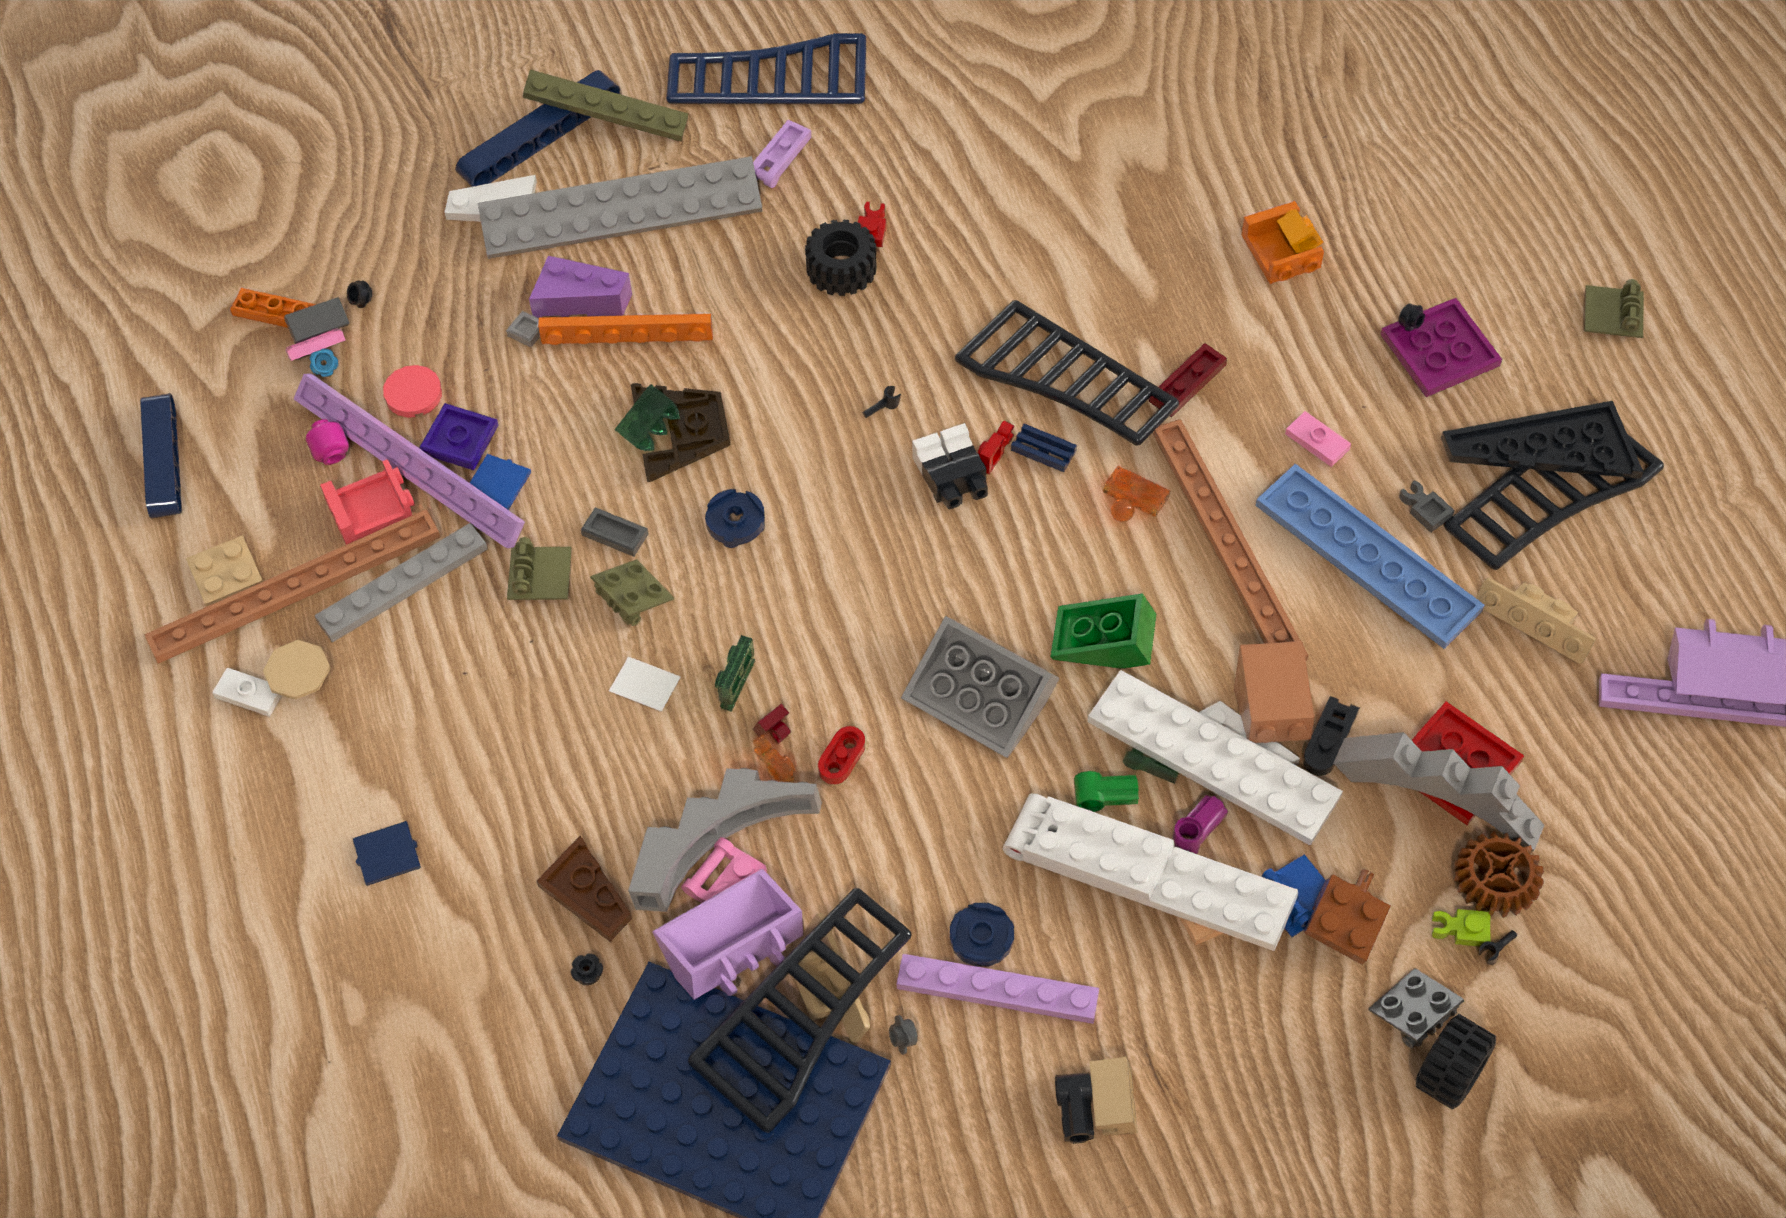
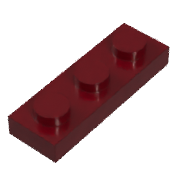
(1192, 376)

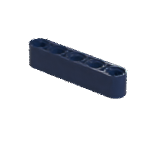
(160, 456)

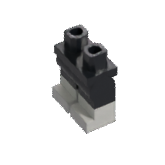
(950, 466)

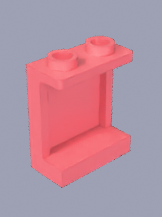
(368, 503)

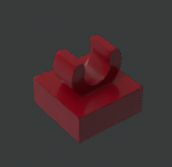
(773, 724)

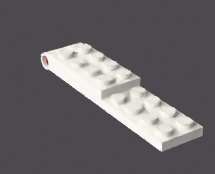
(1149, 870)

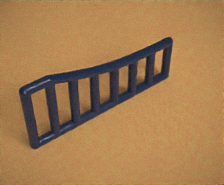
(780, 53)

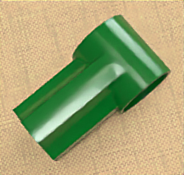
(1096, 792)

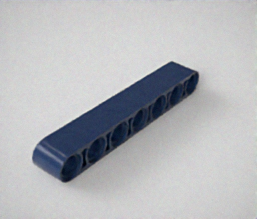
(525, 138)

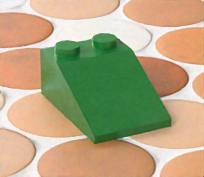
(1105, 632)

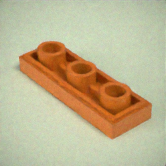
(265, 307)

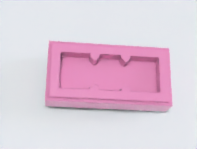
(315, 344)
(1318, 439)

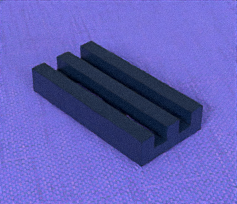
(1046, 444)

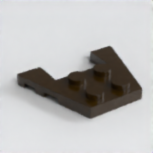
(693, 436)

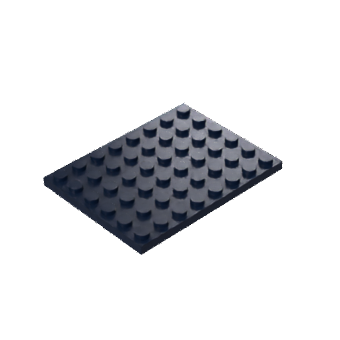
(674, 1128)

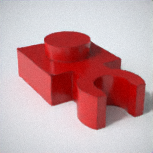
(874, 222)
(993, 450)

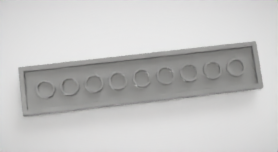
(619, 207)

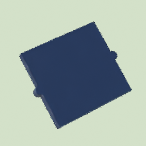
(386, 853)

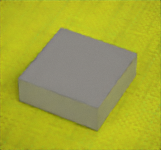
(524, 329)

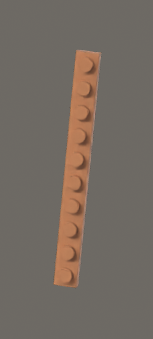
(1225, 534)
(291, 586)

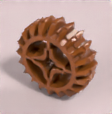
(1502, 890)

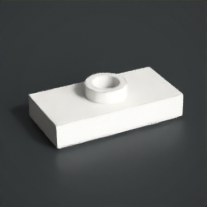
(246, 692)

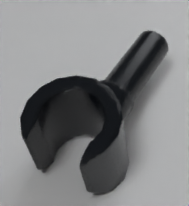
(888, 401)
(1497, 946)

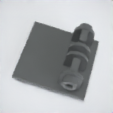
(1417, 1007)

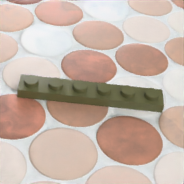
(605, 105)

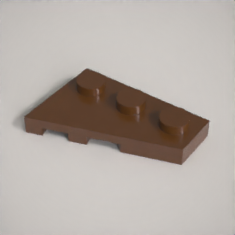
(585, 891)

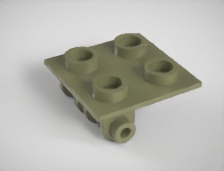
(1615, 310)
(538, 572)
(630, 590)

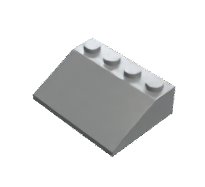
(979, 687)

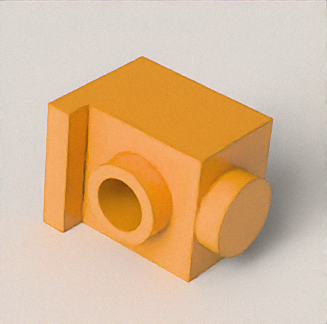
(1299, 231)

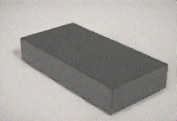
(316, 320)
(614, 532)

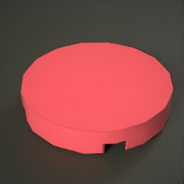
(412, 391)

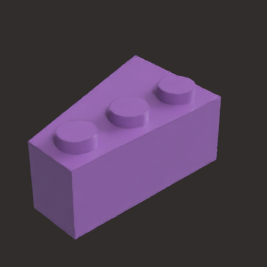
(578, 289)

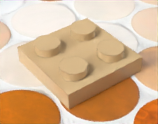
(224, 570)

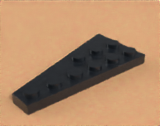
(1565, 440)

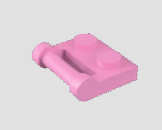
(738, 869)

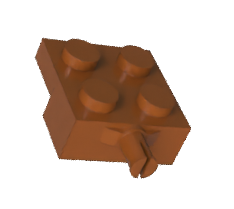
(1347, 916)

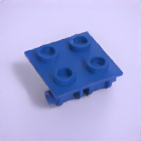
(1308, 881)

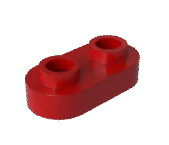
(839, 756)

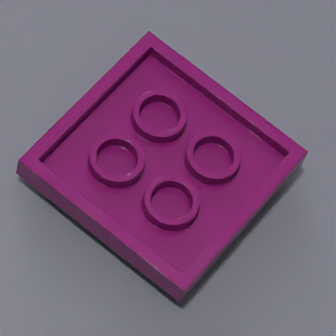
(1443, 349)

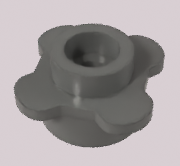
(903, 1034)

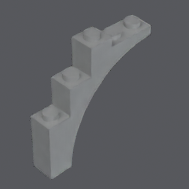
(1443, 774)
(742, 802)

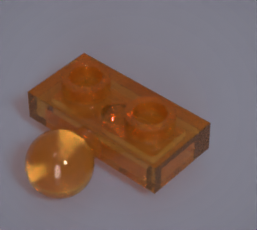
(1134, 492)

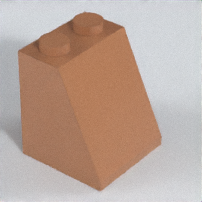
(1274, 692)

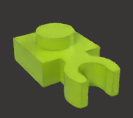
(1467, 926)

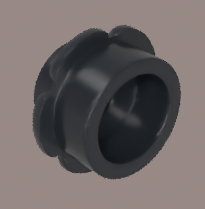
(359, 293)
(1411, 317)
(586, 977)

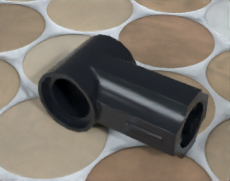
(1075, 1099)

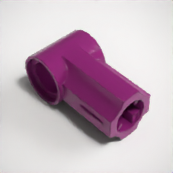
(1199, 824)

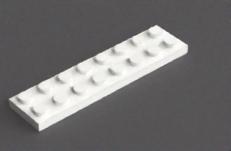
(1215, 757)

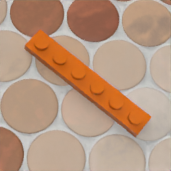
(625, 328)

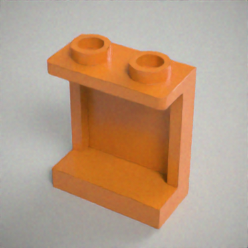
(1272, 247)

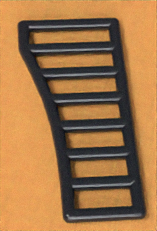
(1067, 398)
(1556, 515)
(821, 1035)

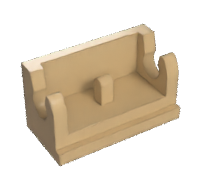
(1113, 1096)

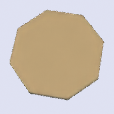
(296, 669)

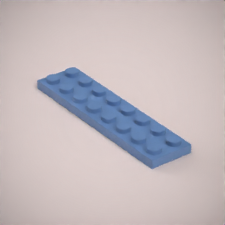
(1370, 556)

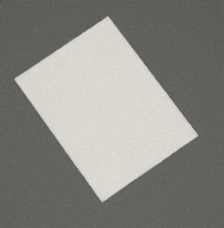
(644, 683)

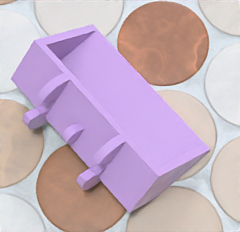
(1729, 664)
(730, 934)

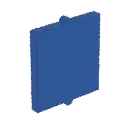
(500, 479)

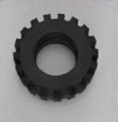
(841, 274)
(1455, 1061)

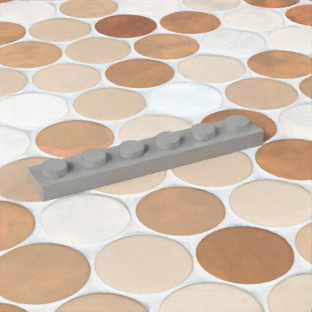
(401, 582)

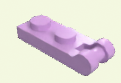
(781, 152)

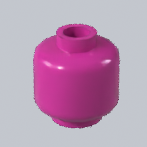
(327, 442)

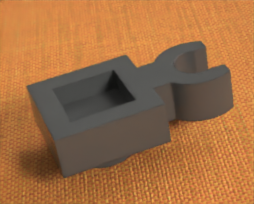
(1427, 509)

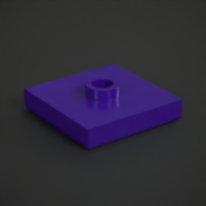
(459, 436)

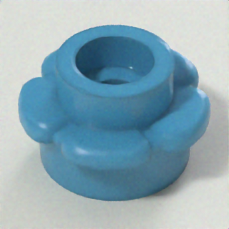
(323, 370)

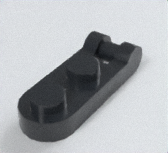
(1329, 736)

